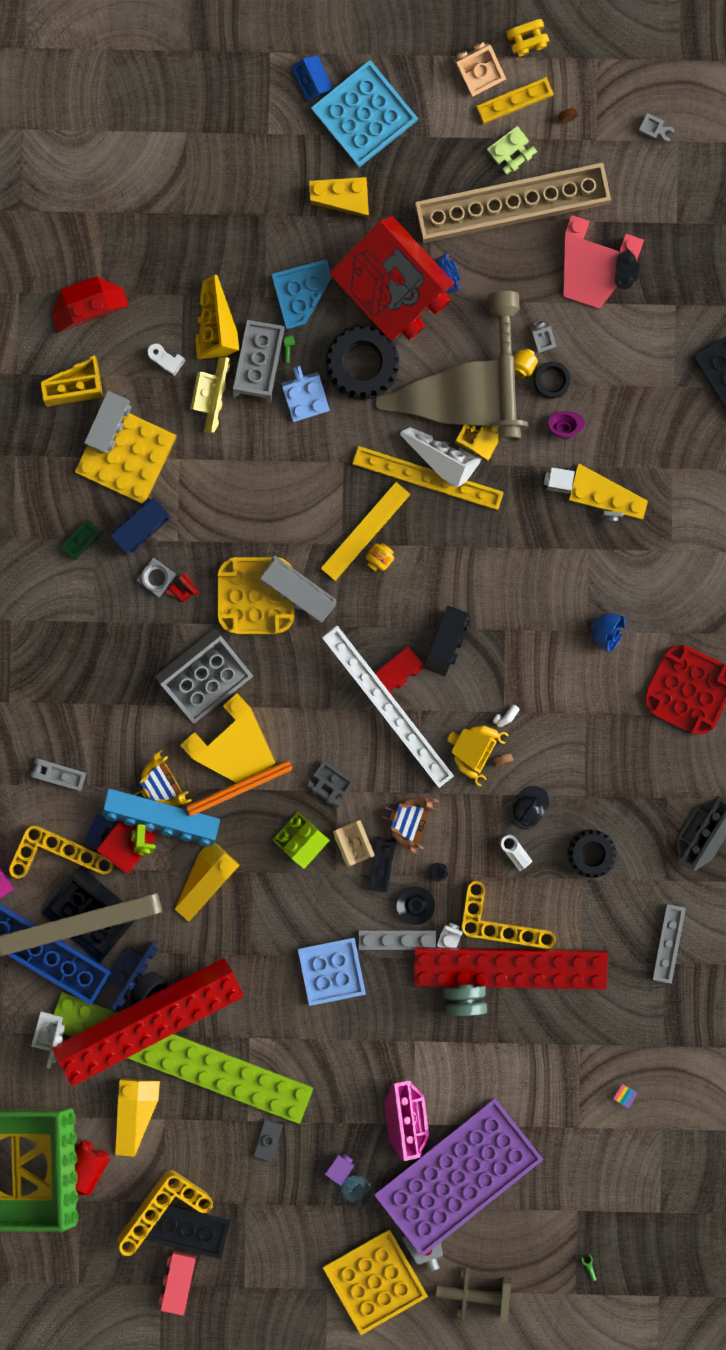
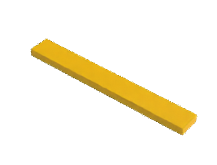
(426, 478)

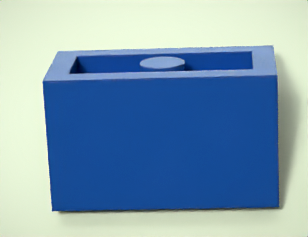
(312, 77)

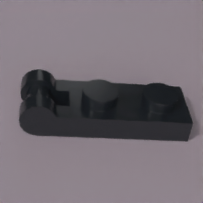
(382, 865)

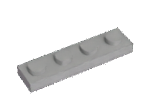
(396, 939)
(668, 943)

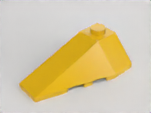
(135, 1107)

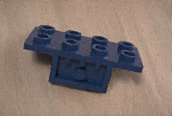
(128, 969)

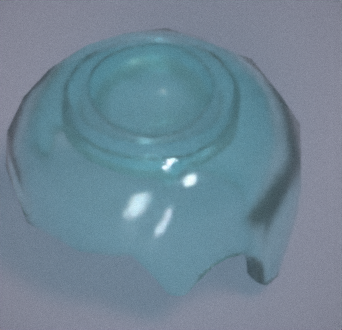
(355, 1188)

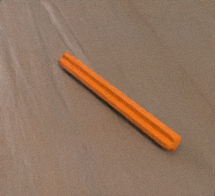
(239, 788)

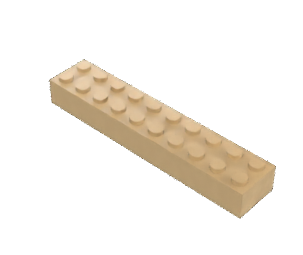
(513, 202)

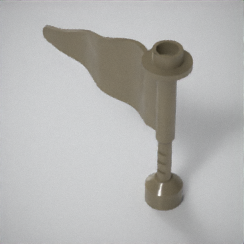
(472, 391)

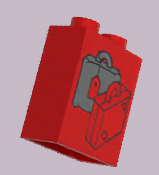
(393, 280)

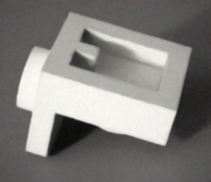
(450, 936)

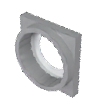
(155, 564)

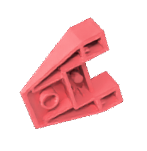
(590, 266)

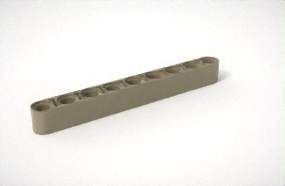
(80, 924)

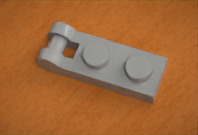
(59, 774)

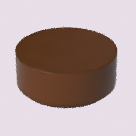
(567, 115)

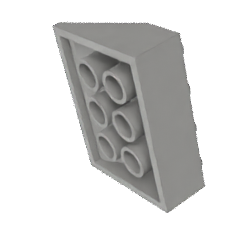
(204, 676)

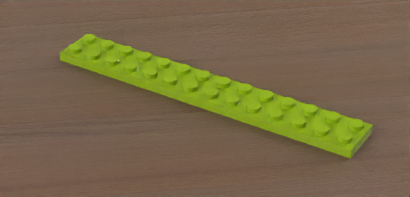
(201, 1065)

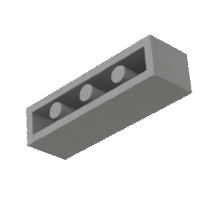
(298, 589)

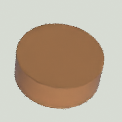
(503, 760)

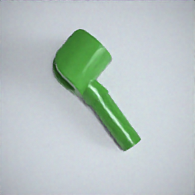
(288, 341)
(590, 1268)

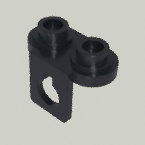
(626, 270)

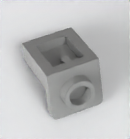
(542, 336)

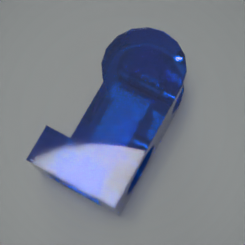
(97, 831)

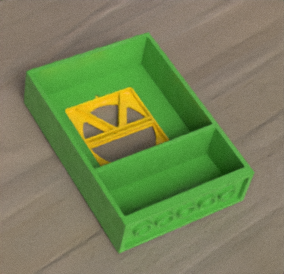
(55, 1200)

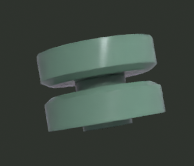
(465, 1002)

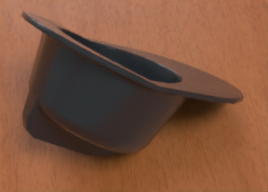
(529, 807)

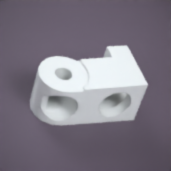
(165, 360)

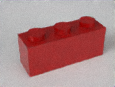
(398, 669)

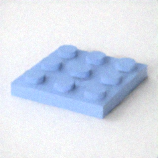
(331, 971)

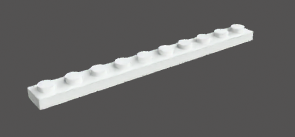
(387, 706)

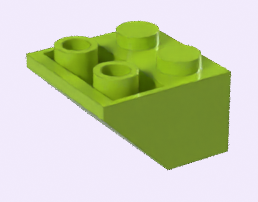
(300, 840)

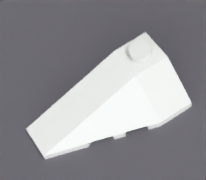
(449, 463)

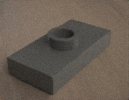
(268, 1140)

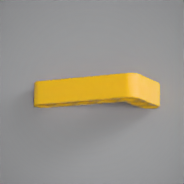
(59, 849)
(499, 927)
(159, 1207)

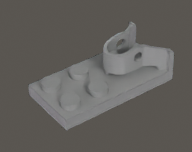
(258, 359)

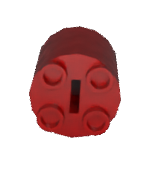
(89, 1166)

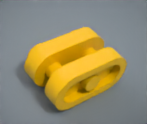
(522, 46)

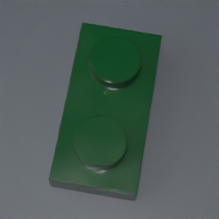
(81, 539)

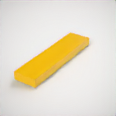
(514, 100)

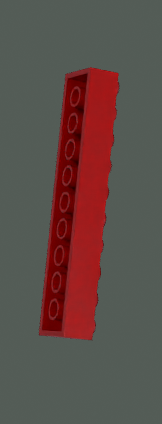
(147, 1022)

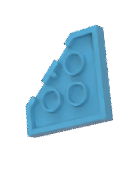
(300, 291)

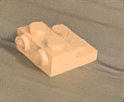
(479, 68)

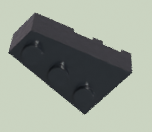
(447, 640)

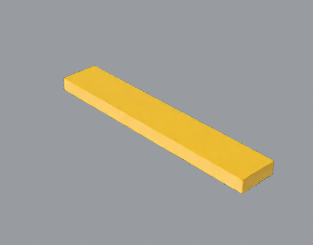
(365, 531)

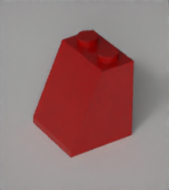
(119, 848)

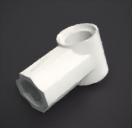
(516, 853)

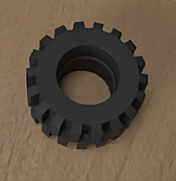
(606, 863)

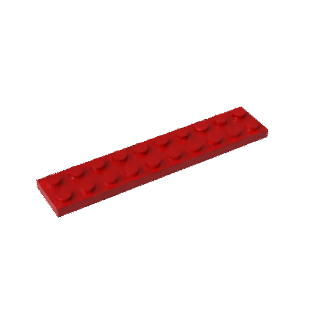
(511, 968)

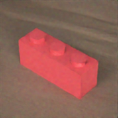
(177, 1282)

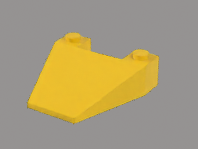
(238, 750)

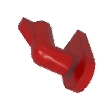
(175, 591)

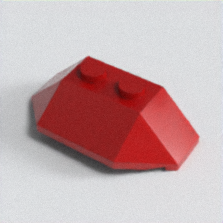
(87, 302)

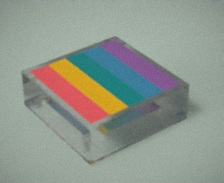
(625, 1095)

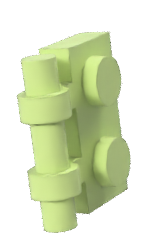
(507, 146)

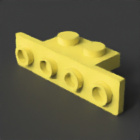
(209, 392)

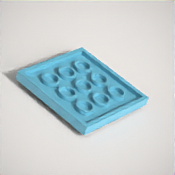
(364, 113)

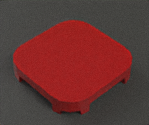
(688, 690)

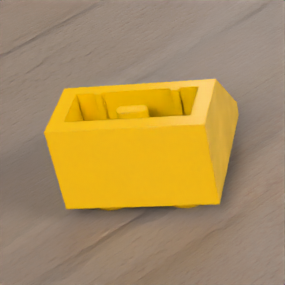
(478, 440)

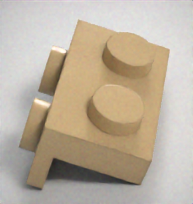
(353, 843)

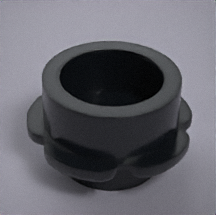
(433, 872)

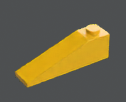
(217, 329)
(206, 877)

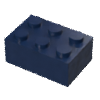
(140, 525)

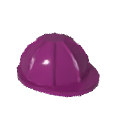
(565, 424)

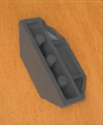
(702, 834)

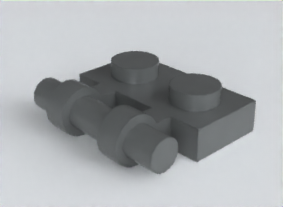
(333, 778)

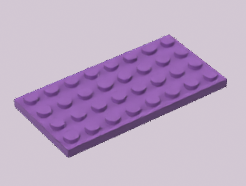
(458, 1177)

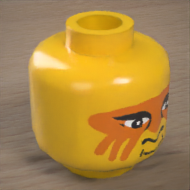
(379, 557)

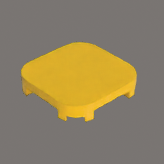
(248, 604)

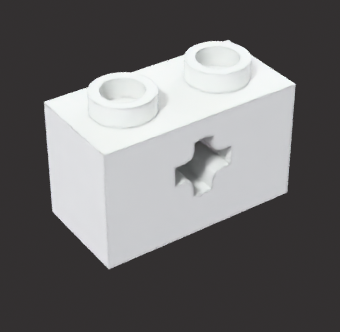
(559, 480)

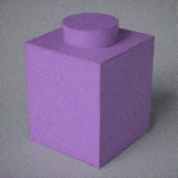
(340, 1168)

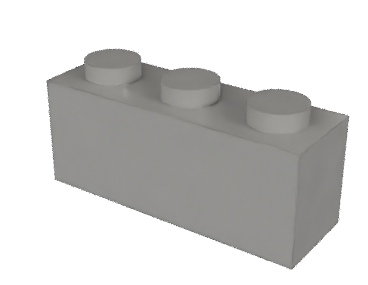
(108, 422)

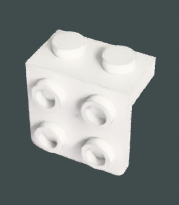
(48, 1034)

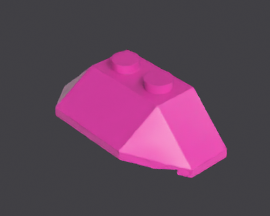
(406, 1120)

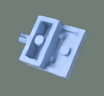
(305, 395)

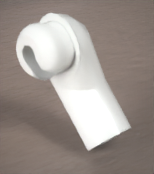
(507, 718)

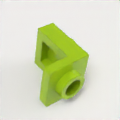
(138, 838)

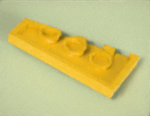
(601, 493)

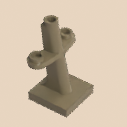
(465, 1294)

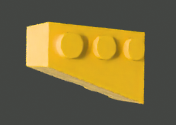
(342, 195)
(73, 385)

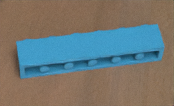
(160, 817)

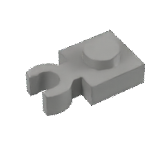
(653, 126)

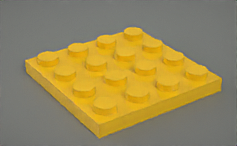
(133, 461)
(375, 1281)

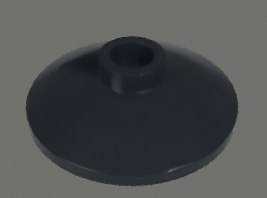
(412, 915)

